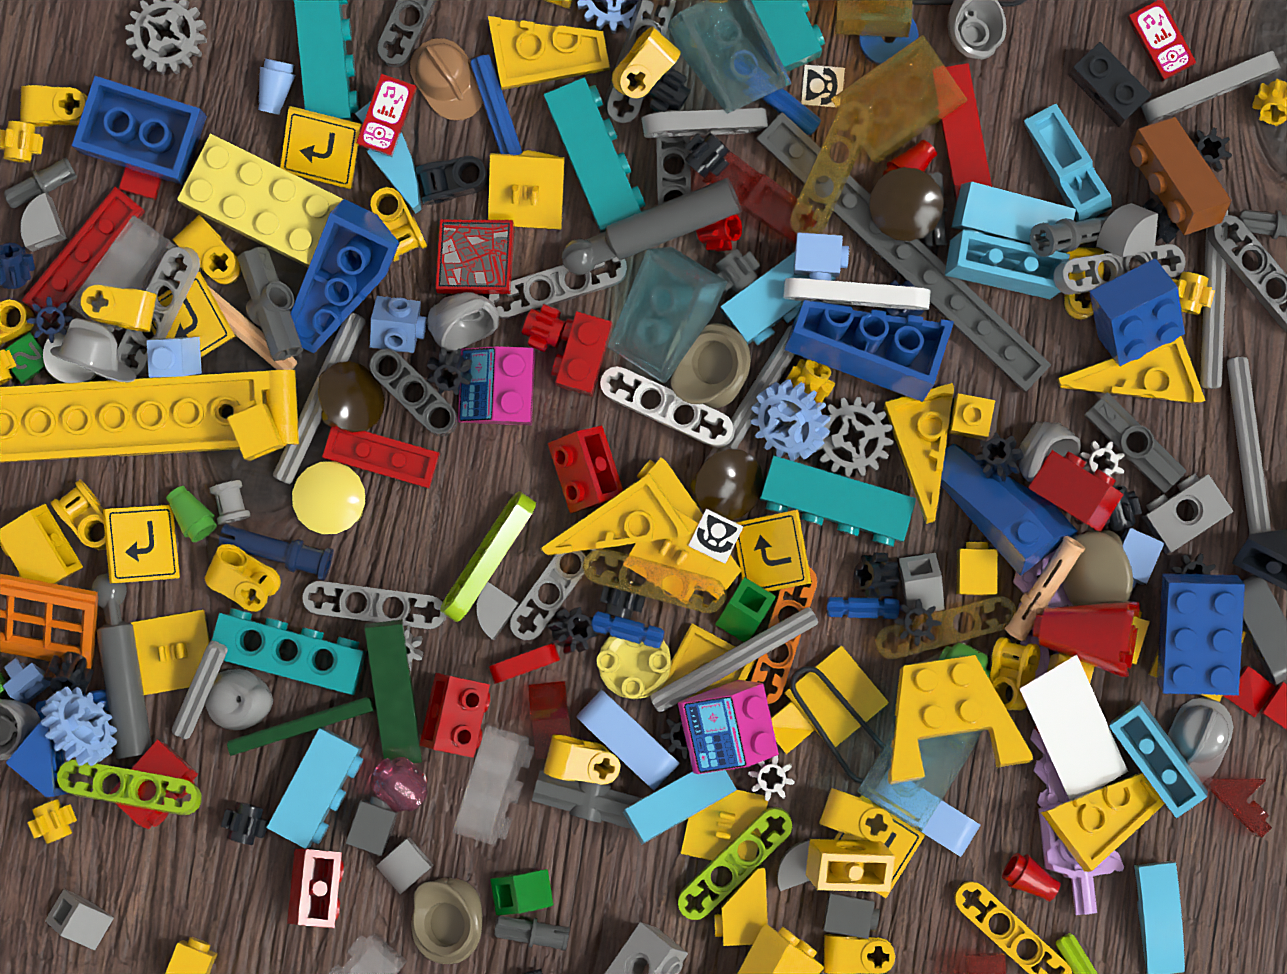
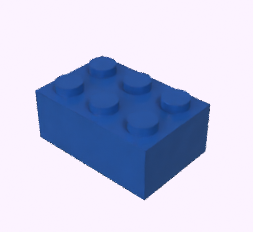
(139, 130)
(1200, 634)

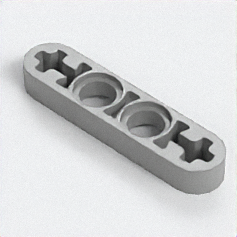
(1210, 87)
(704, 121)
(1117, 265)
(559, 290)
(162, 315)
(565, 584)
(375, 601)

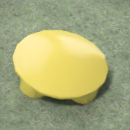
(328, 497)
(633, 668)

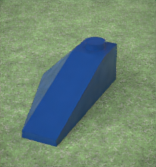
(344, 269)
(1008, 513)

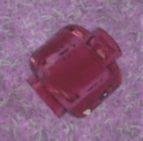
(400, 784)

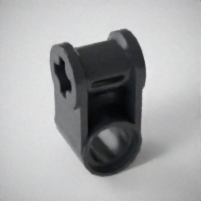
(449, 179)

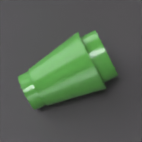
(191, 514)

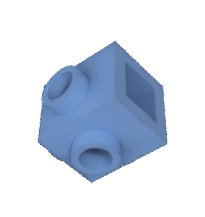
(396, 324)

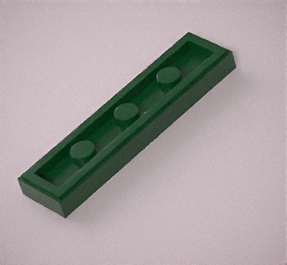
(393, 690)
(301, 726)

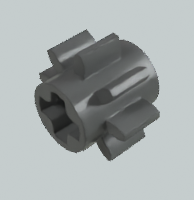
(738, 270)

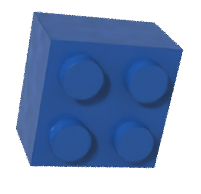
(1137, 312)

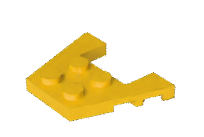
(945, 701)

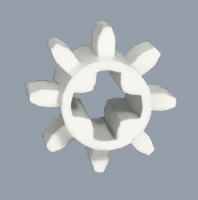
(1111, 459)
(777, 787)

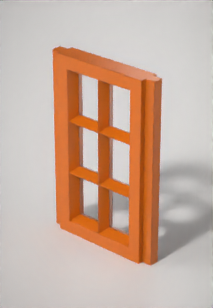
(49, 594)

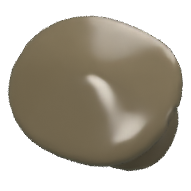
(713, 367)
(1100, 572)
(446, 920)

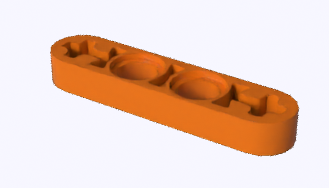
(792, 644)

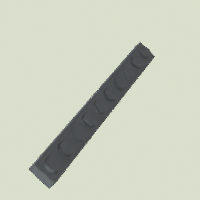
(911, 261)

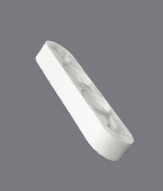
(857, 294)
(665, 411)

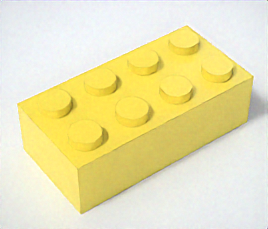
(258, 200)

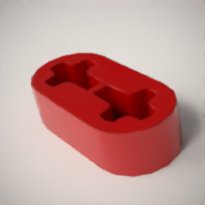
(524, 663)

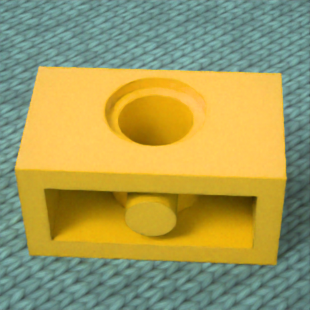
(849, 865)

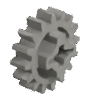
(159, 47)
(869, 433)

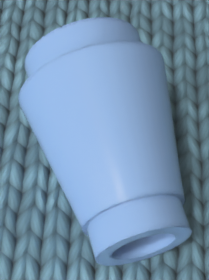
(274, 85)

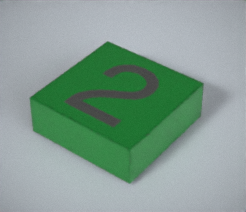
(28, 357)

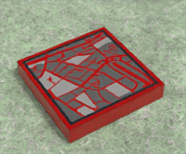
(475, 256)

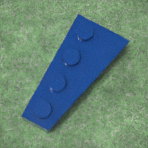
(872, 345)

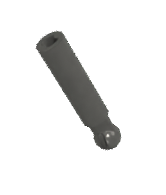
(653, 227)
(121, 672)

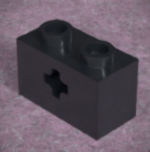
(1109, 84)

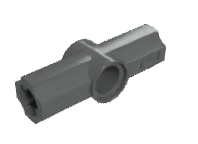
(270, 303)
(1153, 460)
(584, 799)

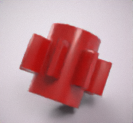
(721, 233)
(544, 327)

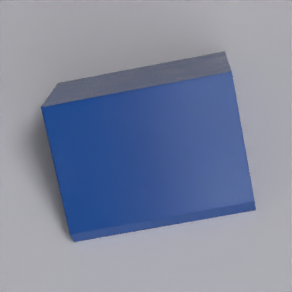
(39, 762)

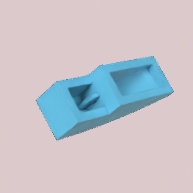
(1068, 163)
(398, 168)
(677, 803)
(1160, 917)

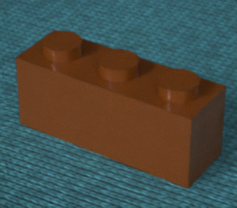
(1179, 176)

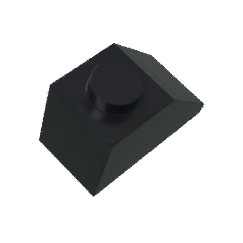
(1265, 556)

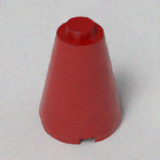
(1093, 632)

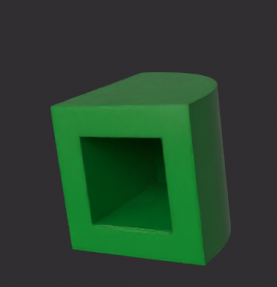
(745, 610)
(521, 892)

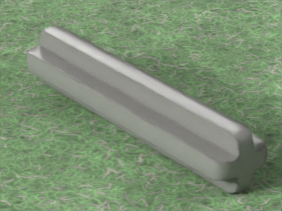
(199, 689)

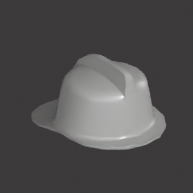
(94, 349)
(1202, 735)

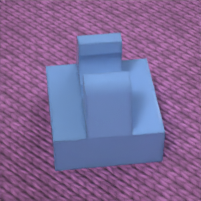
(25, 681)

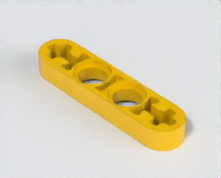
(1016, 932)

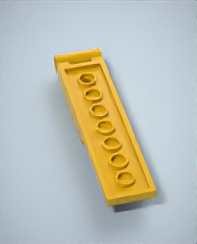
(139, 415)

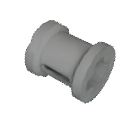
(229, 502)

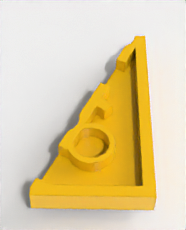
(1159, 374)
(921, 439)
(631, 517)

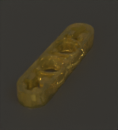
(827, 167)
(655, 575)
(946, 631)

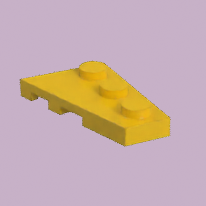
(544, 53)
(1103, 818)

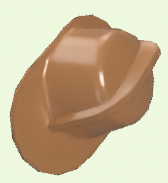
(446, 79)

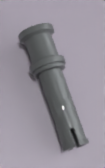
(1064, 235)

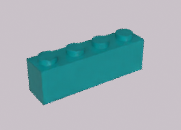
(790, 31)
(325, 59)
(592, 153)
(837, 499)

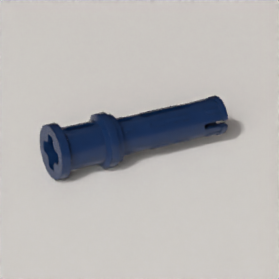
(294, 554)

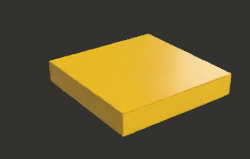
(699, 649)
(826, 707)

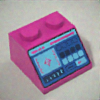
(499, 386)
(728, 727)

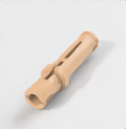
(1043, 590)

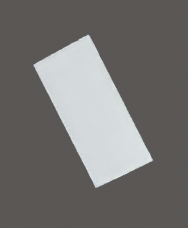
(1074, 729)

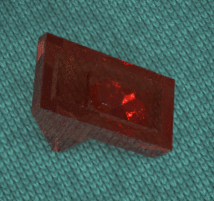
(548, 714)
(1233, 795)

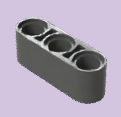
(667, 183)
(401, 379)
(1265, 628)

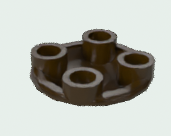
(906, 204)
(350, 397)
(728, 483)

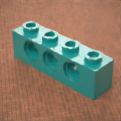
(341, 677)

